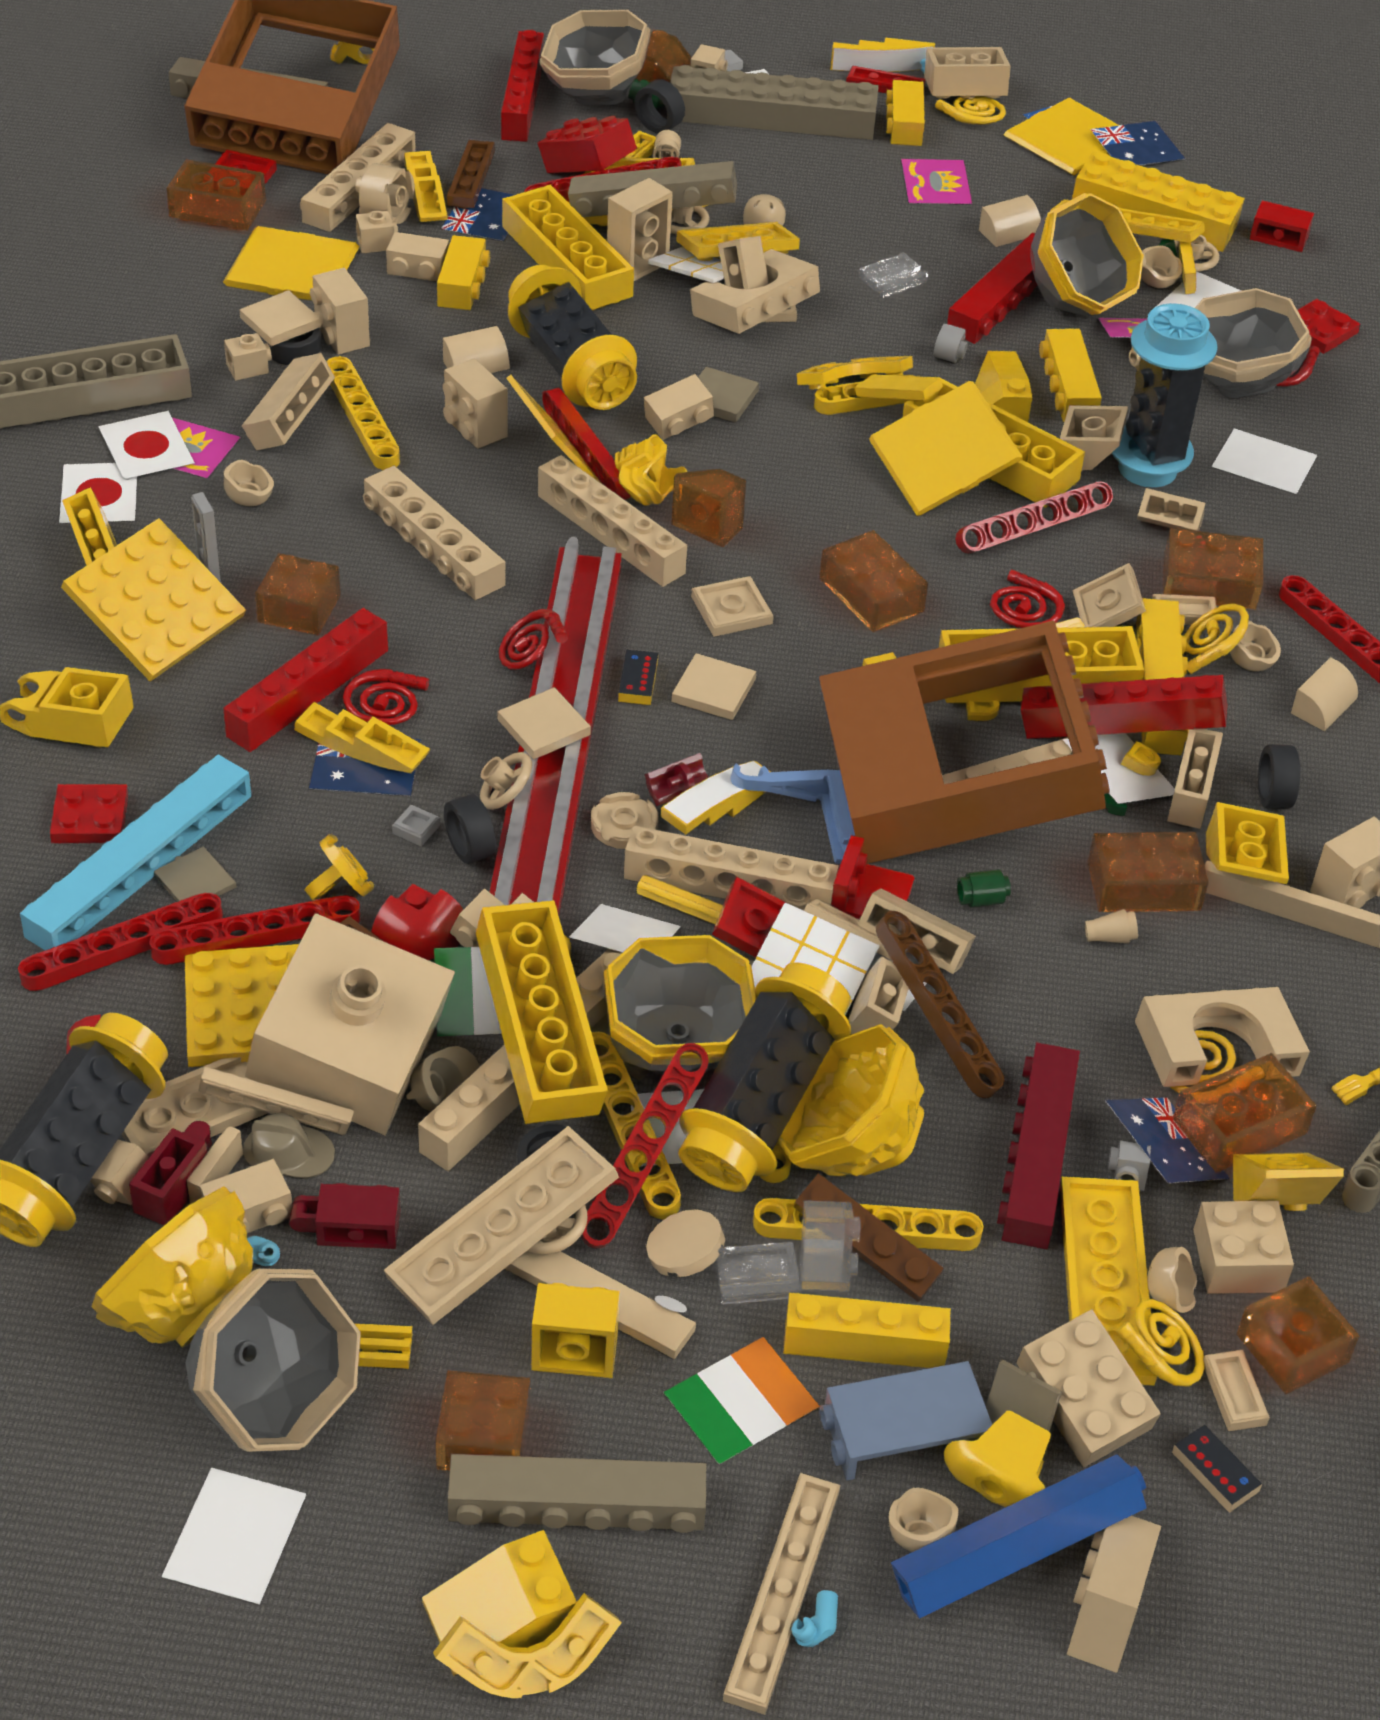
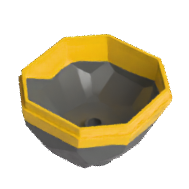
(1086, 256)
(676, 988)

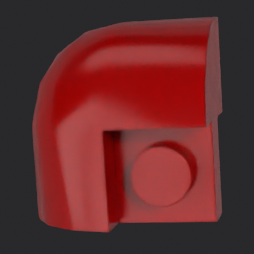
(418, 921)

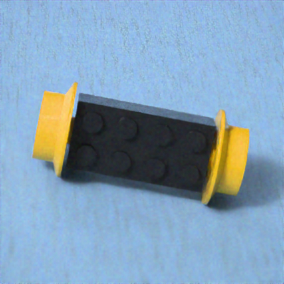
(592, 362)
(763, 1076)
(76, 1124)

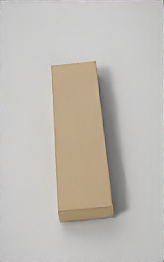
(275, 1100)

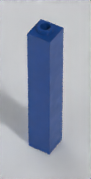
(1019, 1535)

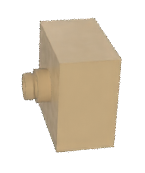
(349, 1022)

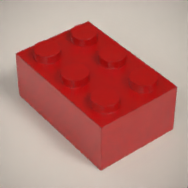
(587, 145)

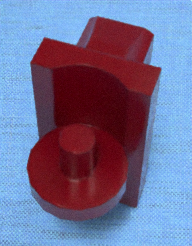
(672, 780)

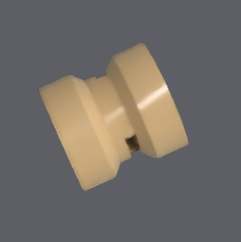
(667, 144)

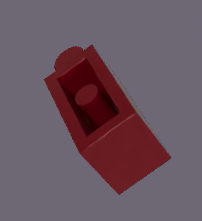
(161, 1183)
(350, 1215)

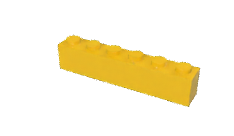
(1161, 653)

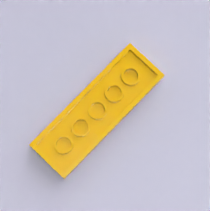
(1106, 1256)

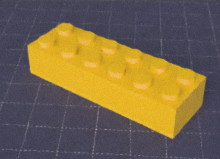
(1160, 193)
(562, 238)
(1047, 462)
(1097, 652)
(540, 1012)

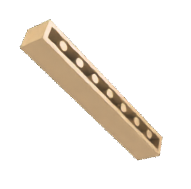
(490, 1091)

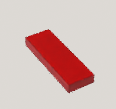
(878, 77)

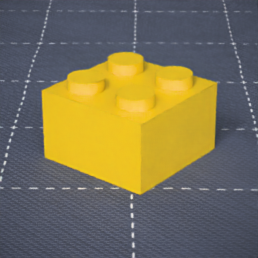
(575, 1330)

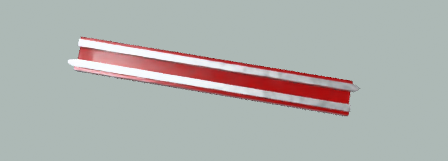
(544, 814)

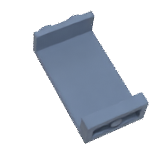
(903, 1414)

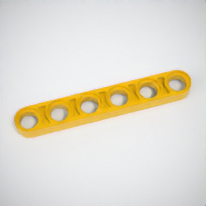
(361, 412)
(623, 1126)
(904, 1217)

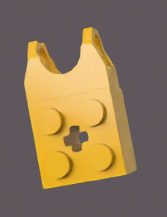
(71, 706)

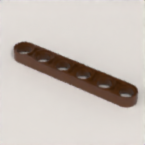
(943, 1001)

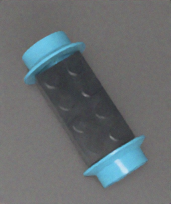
(1170, 373)

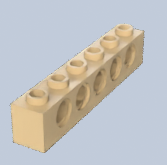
(336, 194)
(612, 520)
(434, 532)
(712, 867)

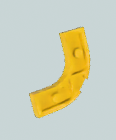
(828, 373)
(533, 1669)

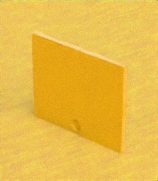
(551, 427)

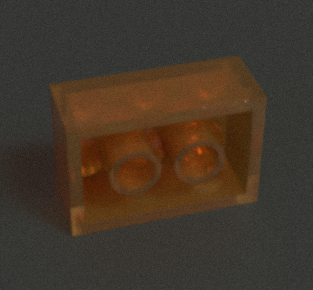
(216, 195)
(1214, 566)
(873, 581)
(1147, 871)
(1244, 1111)

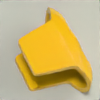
(1003, 1461)

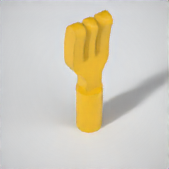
(1355, 1086)

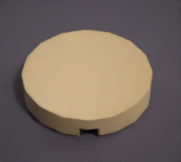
(616, 816)
(685, 1243)

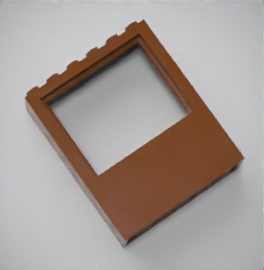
(286, 117)
(892, 762)

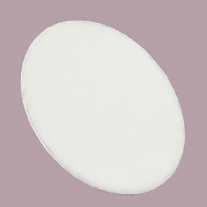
(670, 1303)

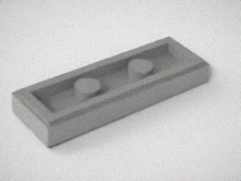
(205, 533)

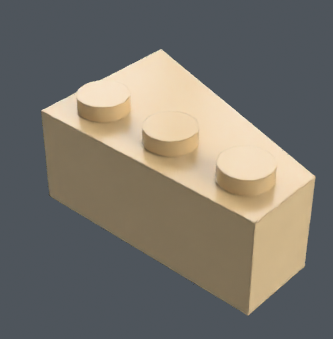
(1113, 1591)

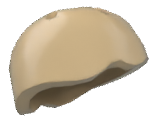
(764, 209)
(1160, 267)
(247, 483)
(1252, 655)
(1173, 1279)
(921, 1518)

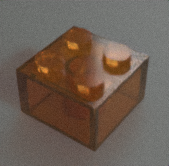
(298, 594)
(1297, 1335)
(482, 1416)

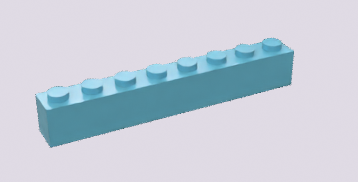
(135, 853)

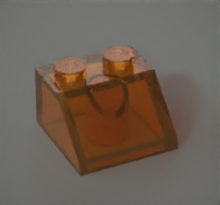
(662, 55)
(709, 504)

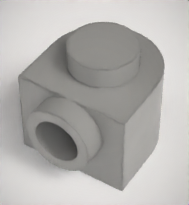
(950, 343)
(1129, 1162)

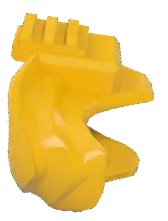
(646, 459)

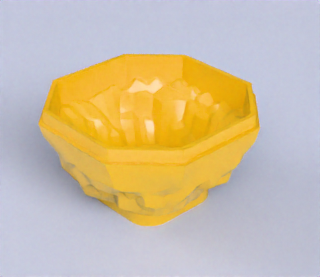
(858, 1107)
(180, 1272)

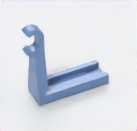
(808, 785)

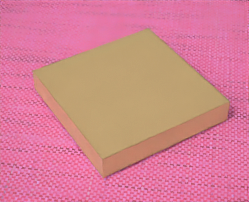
(280, 318)
(1110, 599)
(732, 606)
(714, 686)
(544, 723)

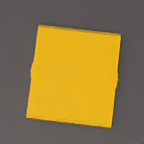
(1062, 134)
(286, 261)
(945, 448)

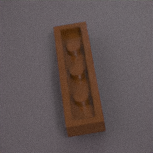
(471, 174)
(880, 1244)

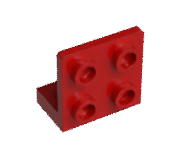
(859, 880)

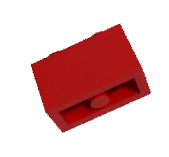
(1281, 226)

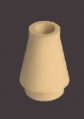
(1114, 927)

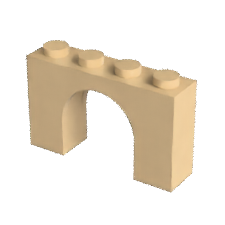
(740, 309)
(1253, 1014)

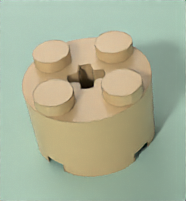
(386, 190)

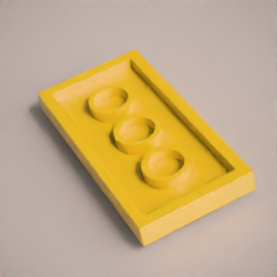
(704, 241)

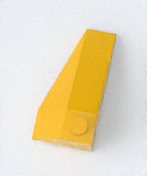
(1005, 383)

